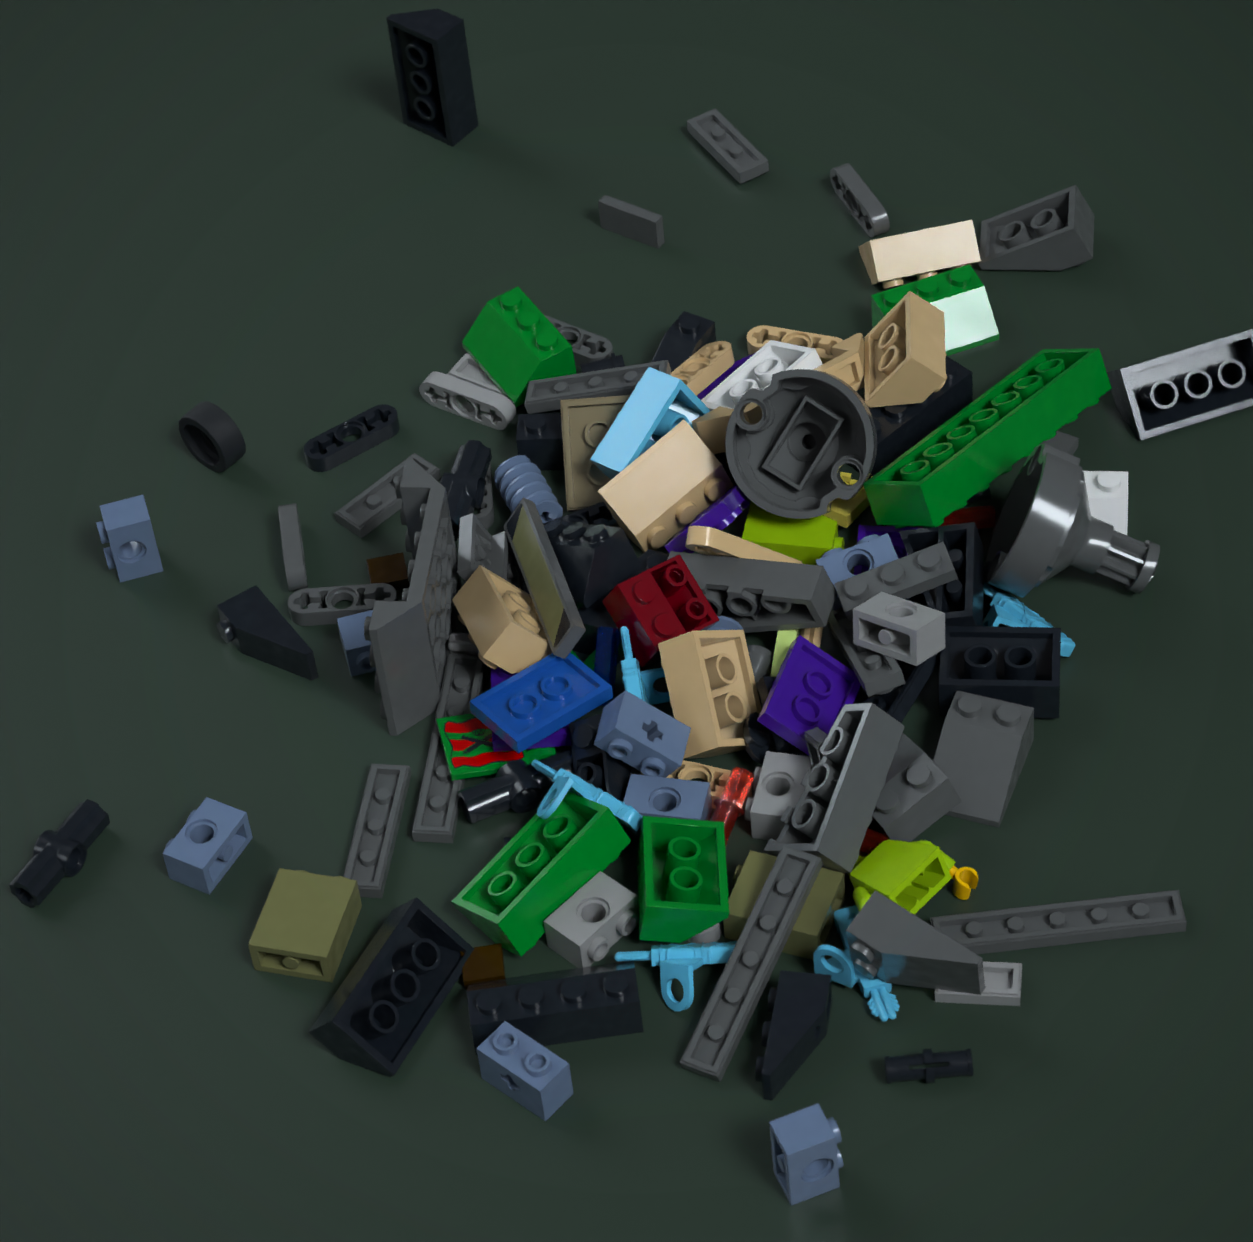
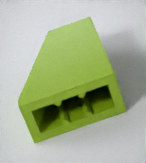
(795, 538)

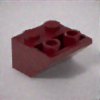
(659, 607)

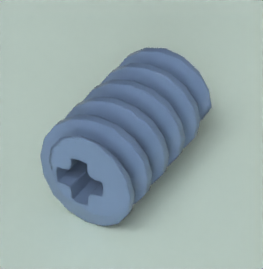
(520, 479)

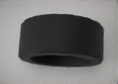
(212, 436)

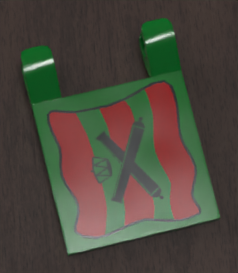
(470, 748)

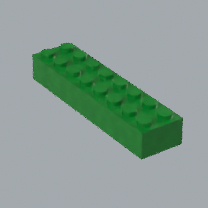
(987, 438)

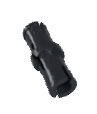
(959, 1064)

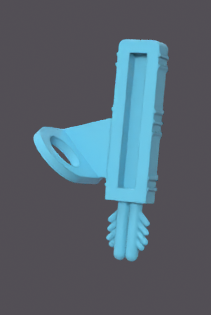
(1013, 613)
(636, 681)
(566, 781)
(679, 962)
(842, 970)

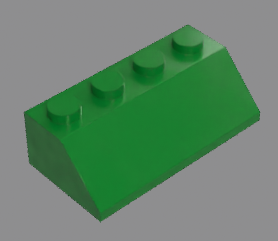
(541, 871)

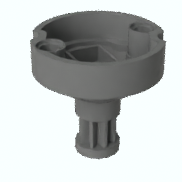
(800, 444)
(1051, 527)

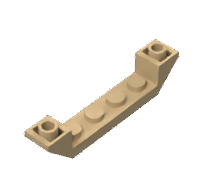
(846, 365)

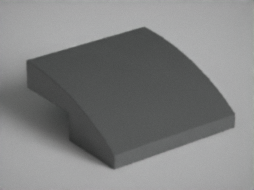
(491, 552)

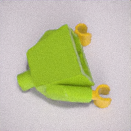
(909, 874)

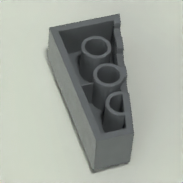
(763, 592)
(842, 788)

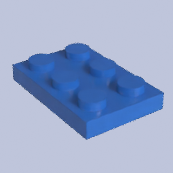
(540, 700)

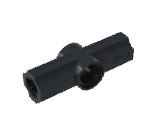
(466, 481)
(514, 787)
(59, 853)

